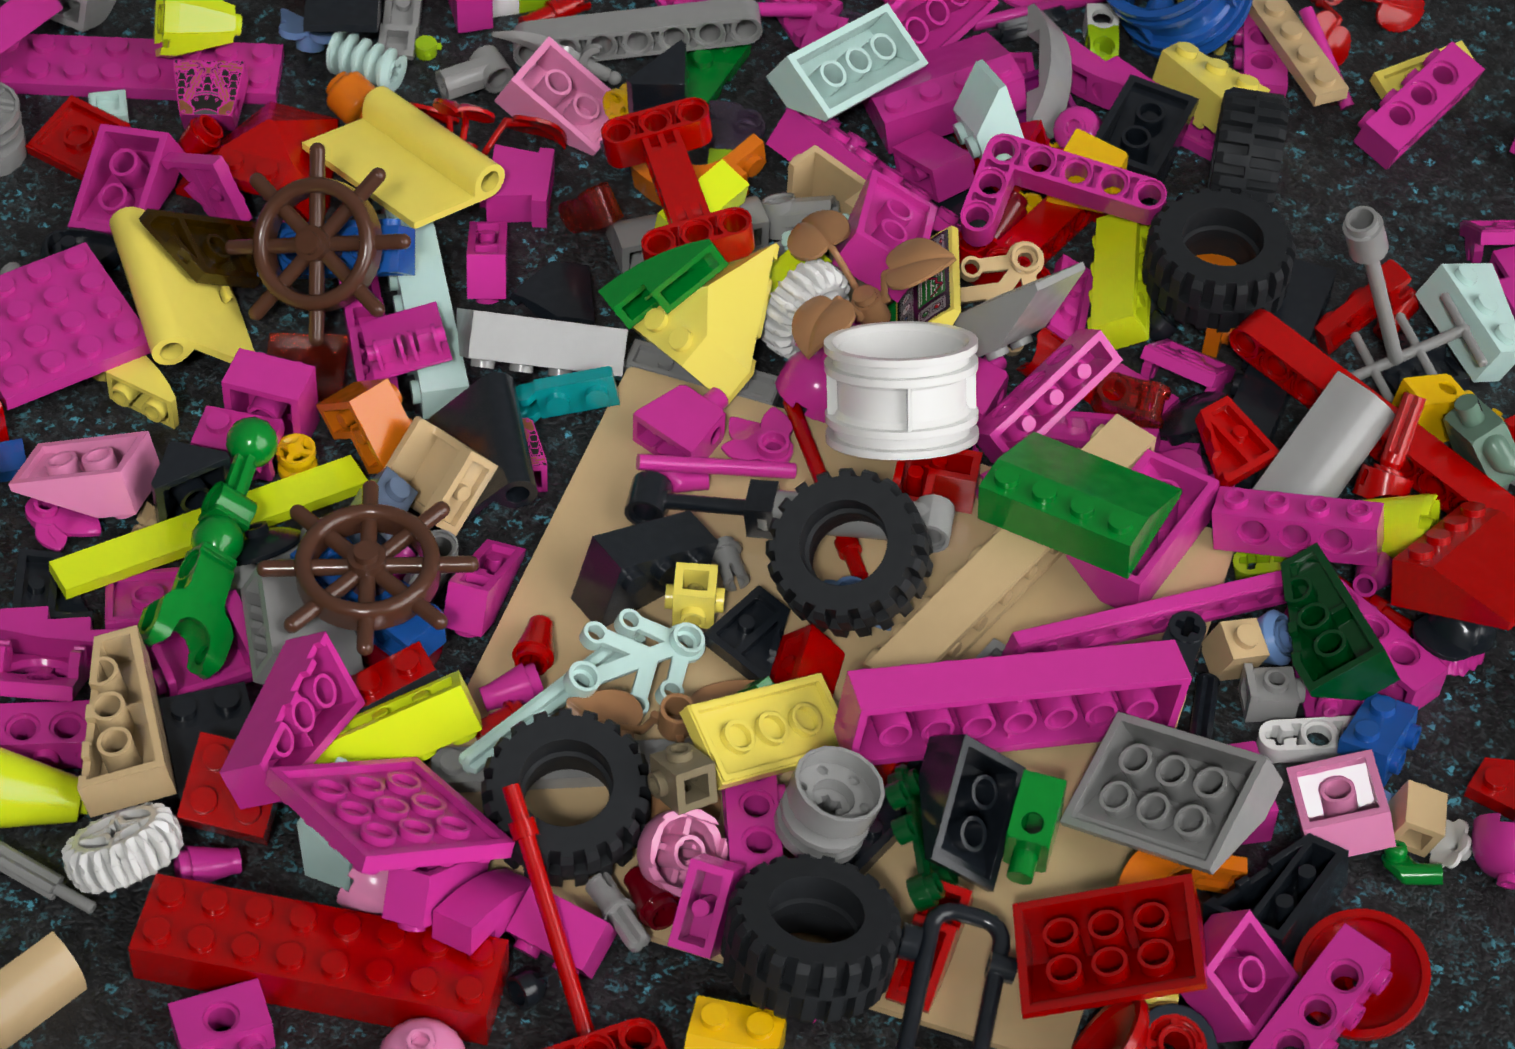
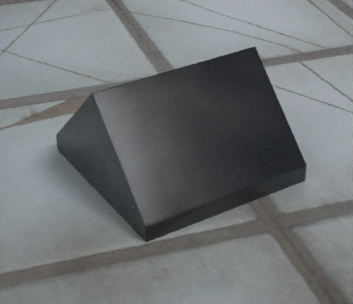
(660, 80)
(186, 478)

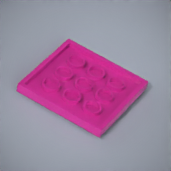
(62, 325)
(389, 814)

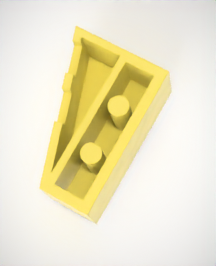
(1203, 77)

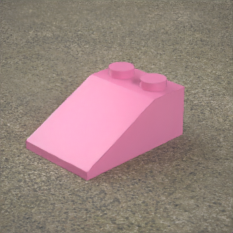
(560, 91)
(91, 474)

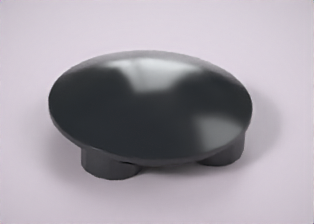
(1180, 417)

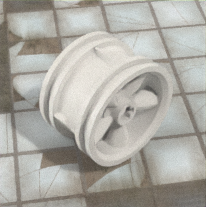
(901, 390)

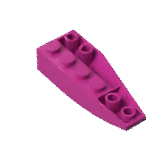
(799, 132)

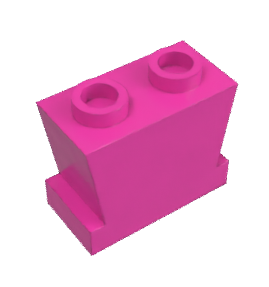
(526, 186)

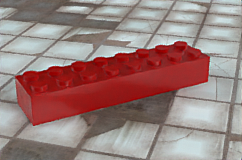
(315, 957)

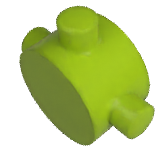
(426, 47)

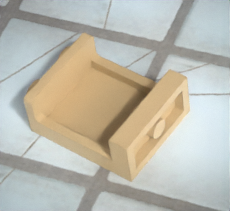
(441, 471)

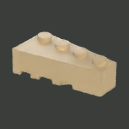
(125, 735)

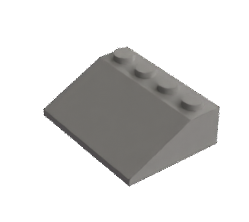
(1172, 793)

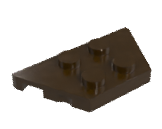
(199, 245)

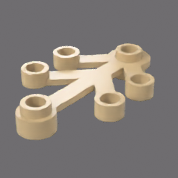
(1014, 274)

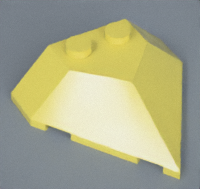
(718, 324)

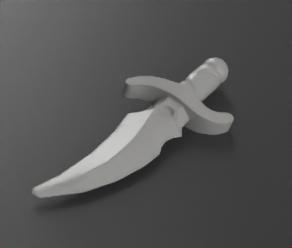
(534, 41)

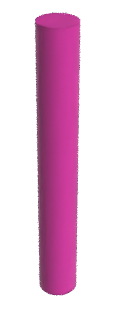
(1313, 26)

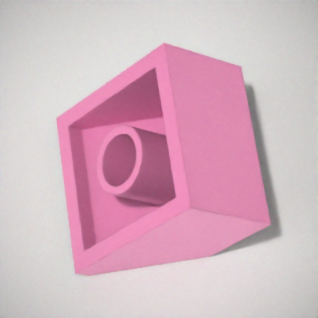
(1343, 802)

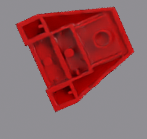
(272, 146)

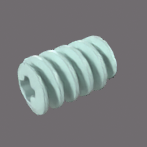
(373, 62)

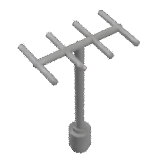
(1367, 246)

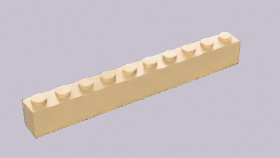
(993, 575)

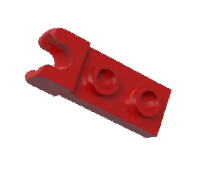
(1359, 309)

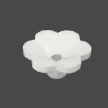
(1454, 846)

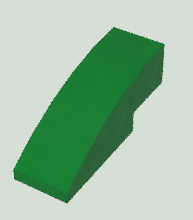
(662, 280)

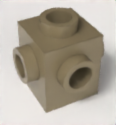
(683, 778)

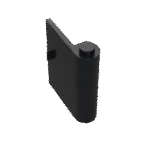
(491, 423)

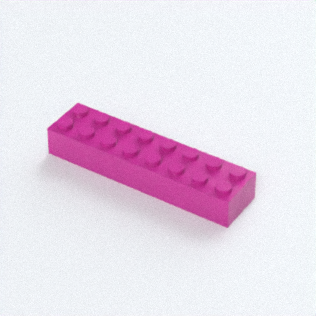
(1009, 699)

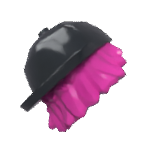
(1454, 642)

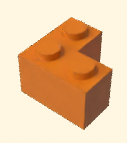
(370, 417)

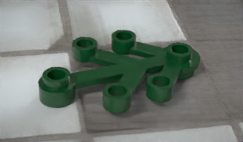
(902, 791)

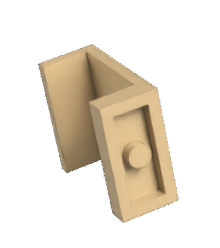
(820, 174)

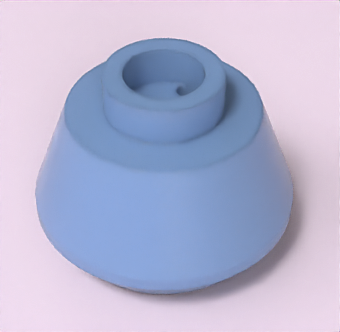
(1277, 637)

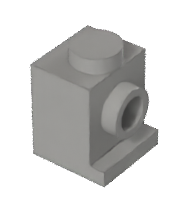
(1270, 693)

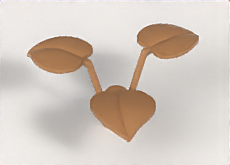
(820, 316)
(628, 713)

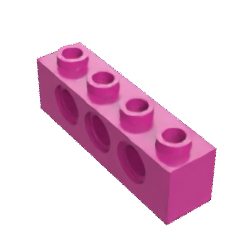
(1258, 58)
(1418, 104)
(1048, 392)
(1291, 522)
(1418, 670)
(45, 731)
(749, 833)
(1346, 955)

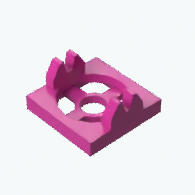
(1485, 232)
(1186, 363)
(42, 674)

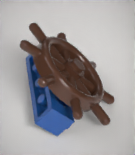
(321, 249)
(355, 583)

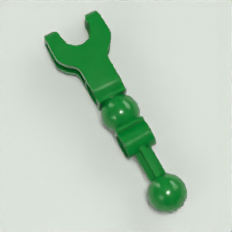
(205, 576)

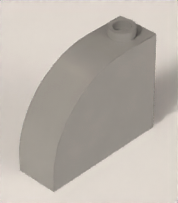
(265, 608)

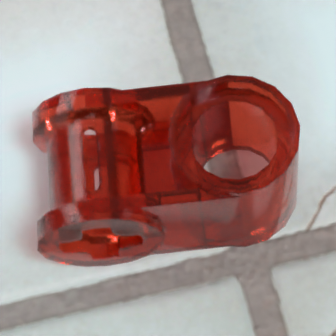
(591, 209)
(1134, 399)

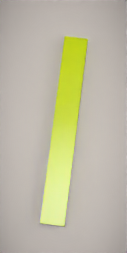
(172, 538)

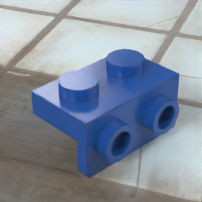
(1387, 729)

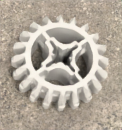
(805, 282)
(122, 848)

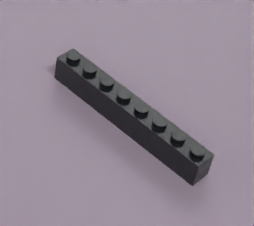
(1301, 310)

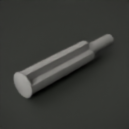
(40, 878)

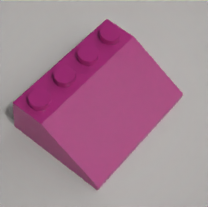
(929, 95)

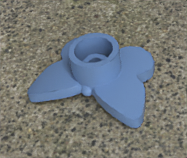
(292, 29)

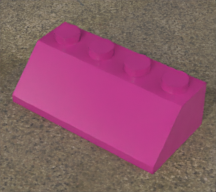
(939, 21)
(1171, 542)

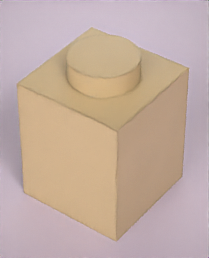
(1233, 645)
(1419, 816)

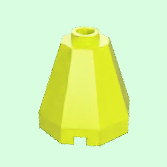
(194, 26)

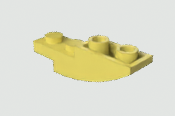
(143, 389)

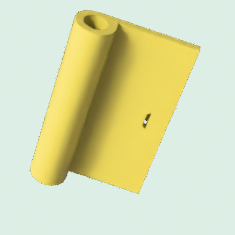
(424, 162)
(170, 304)

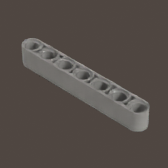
(654, 25)

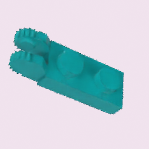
(568, 393)

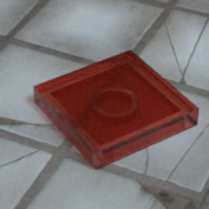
(328, 359)

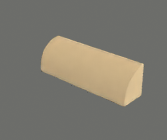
(37, 987)

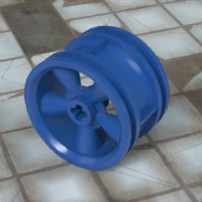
(1198, 22)

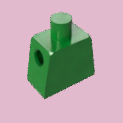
(1033, 826)

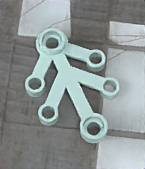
(637, 656)

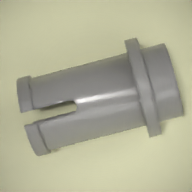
(730, 563)

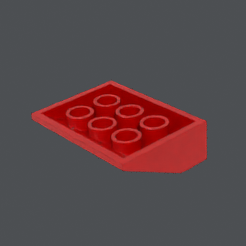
(1461, 568)
(1109, 946)

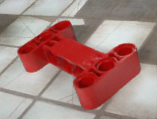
(661, 140)
(1046, 225)

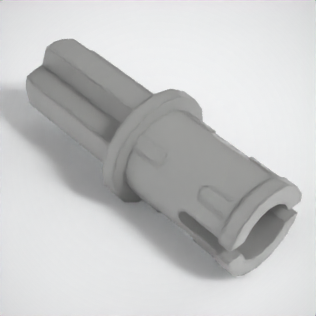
(618, 911)

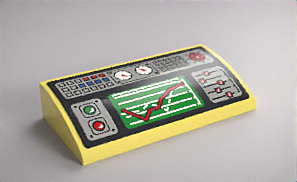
(939, 296)

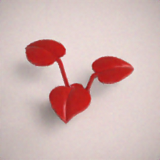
(1390, 15)
(447, 111)

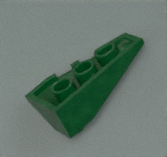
(1329, 635)

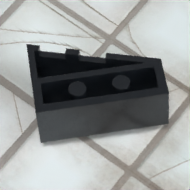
(637, 562)
(1290, 891)

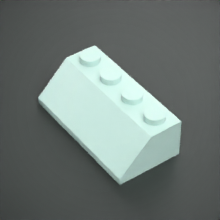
(847, 65)

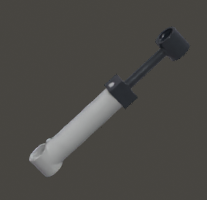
(652, 498)

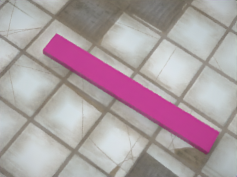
(1150, 616)

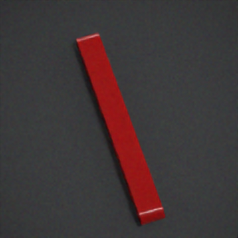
(1306, 372)

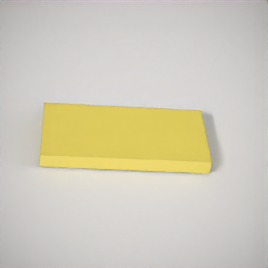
(763, 728)

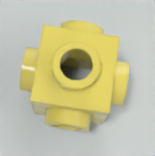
(695, 594)

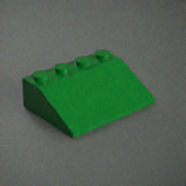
(1075, 503)

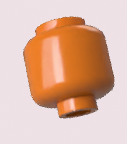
(347, 94)

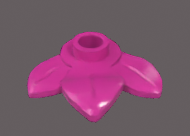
(760, 440)
(56, 524)

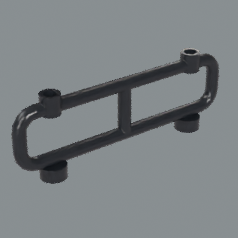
(919, 946)

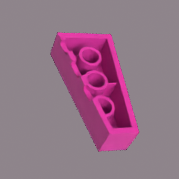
(293, 718)

